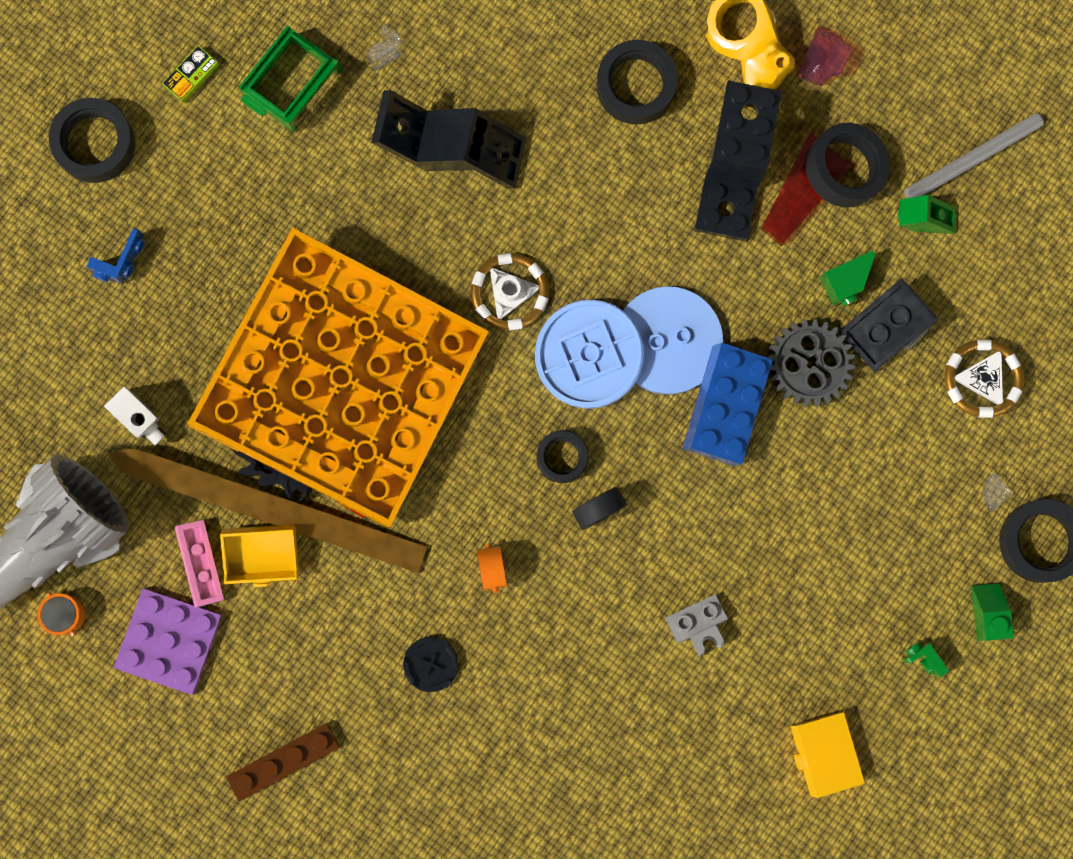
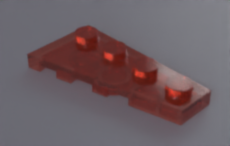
(797, 196)

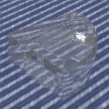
(995, 492)

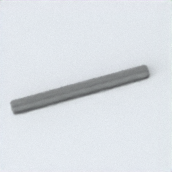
(975, 156)

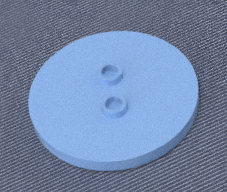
(676, 338)
(589, 354)

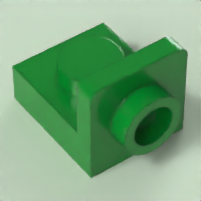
(930, 660)

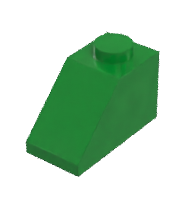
(927, 215)
(847, 280)
(991, 613)

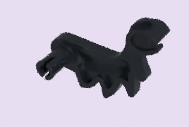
(271, 477)

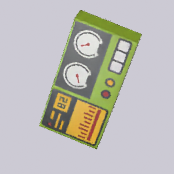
(190, 74)

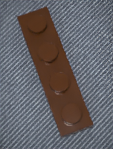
(282, 762)

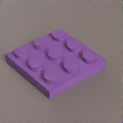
(168, 641)

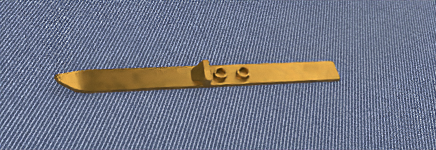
(270, 508)

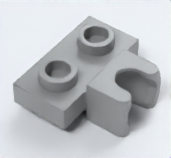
(698, 624)

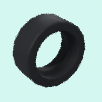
(576, 441)
(599, 508)

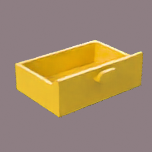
(259, 554)
(826, 755)

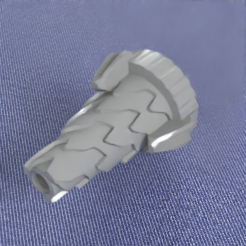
(62, 520)

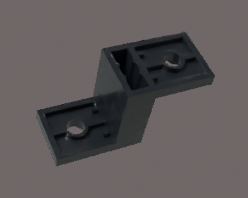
(449, 139)
(737, 160)

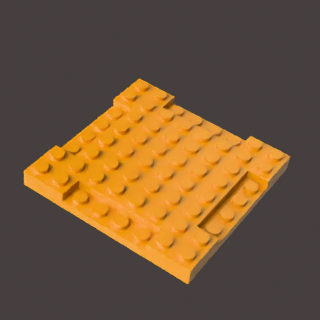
(338, 378)

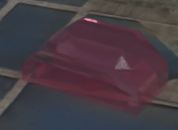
(824, 57)

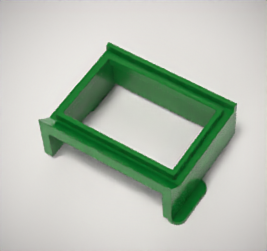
(261, 105)

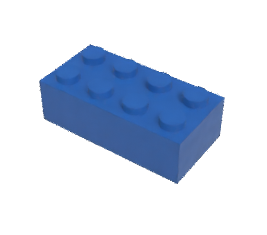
(727, 404)

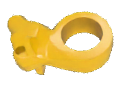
(761, 53)

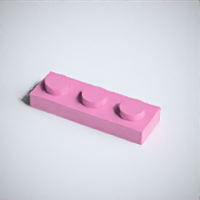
(199, 563)

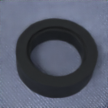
(643, 51)
(73, 114)
(871, 148)
(1010, 541)

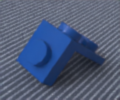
(124, 267)

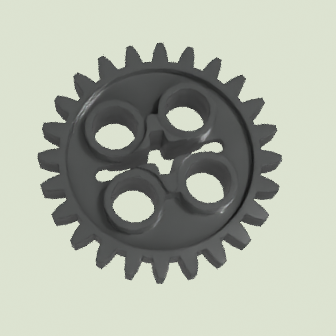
(824, 343)

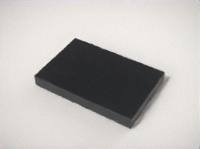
(888, 324)

